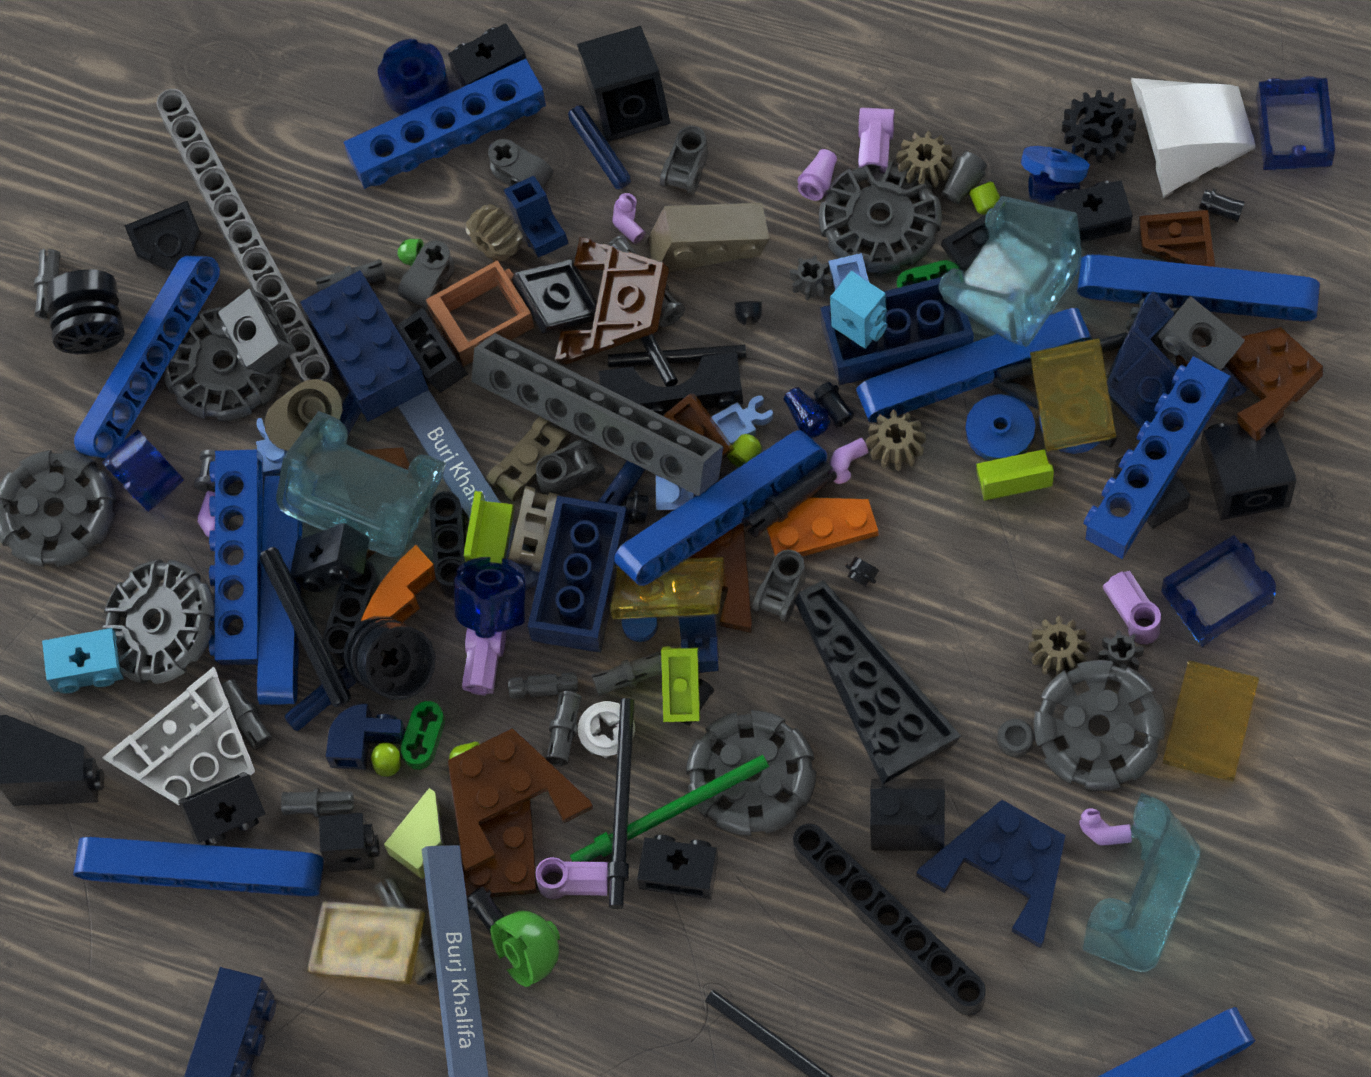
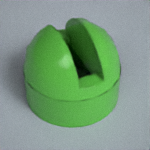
(409, 250)

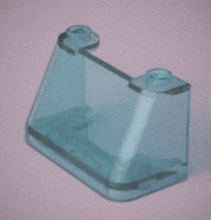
(1019, 270)
(337, 484)
(1139, 930)

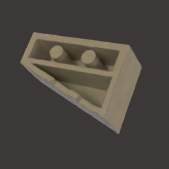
(708, 234)

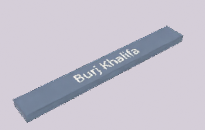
(460, 471)
(454, 961)

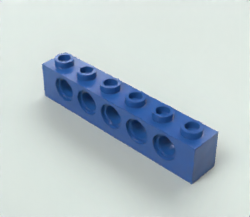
(454, 109)
(226, 469)
(1119, 533)

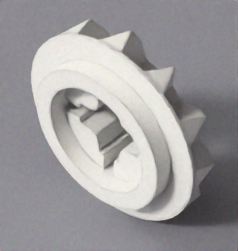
(590, 726)

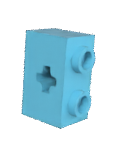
(859, 310)
(66, 655)

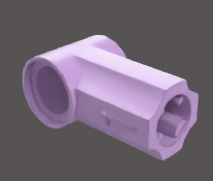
(875, 131)
(1133, 605)
(482, 662)
(577, 878)

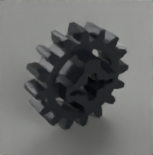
(1096, 130)

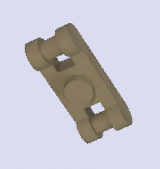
(525, 457)
(532, 527)

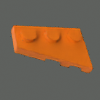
(823, 525)

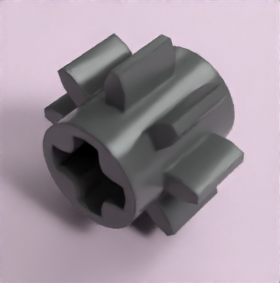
(810, 277)
(1128, 648)

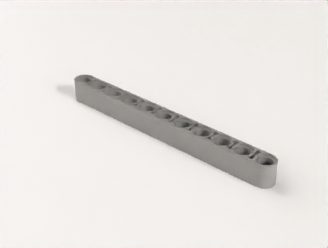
(239, 227)

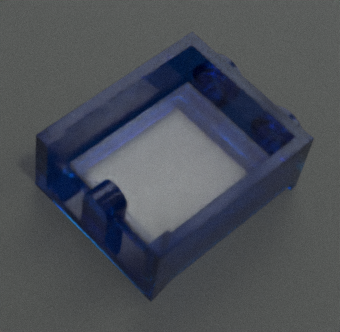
(1295, 123)
(1219, 589)

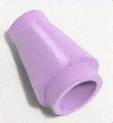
(817, 176)

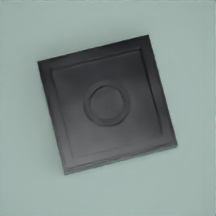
(556, 295)

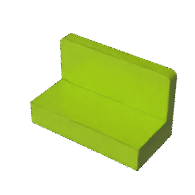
(1015, 474)
(488, 529)
(680, 684)

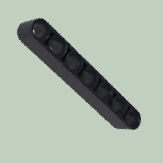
(893, 935)

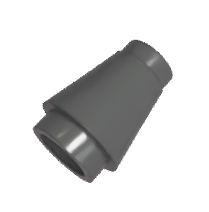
(964, 176)

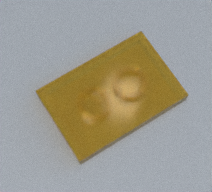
(1073, 394)
(684, 590)
(1210, 720)
(366, 942)

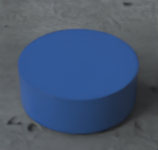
(640, 628)

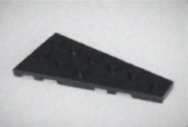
(883, 702)

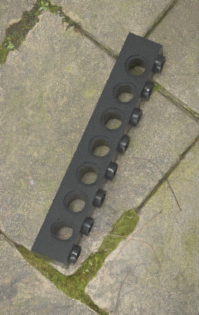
(597, 414)

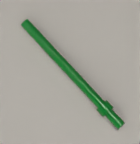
(603, 842)

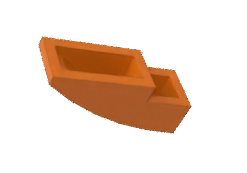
(398, 589)

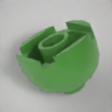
(528, 944)

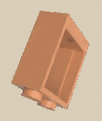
(466, 290)

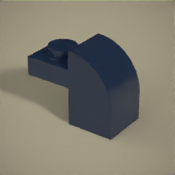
(535, 217)
(701, 633)
(353, 732)

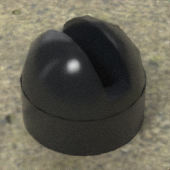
(748, 309)

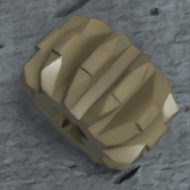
(925, 150)
(494, 232)
(909, 438)
(1059, 633)

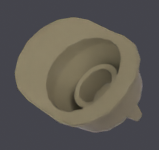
(297, 408)

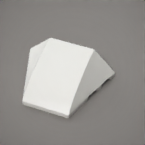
(1192, 128)
(186, 744)

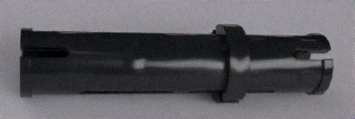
(778, 507)

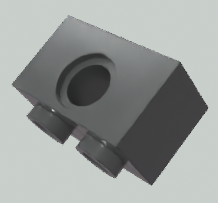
(1197, 320)
(269, 345)

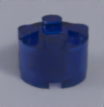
(412, 75)
(143, 470)
(490, 596)

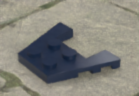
(1144, 372)
(1014, 852)

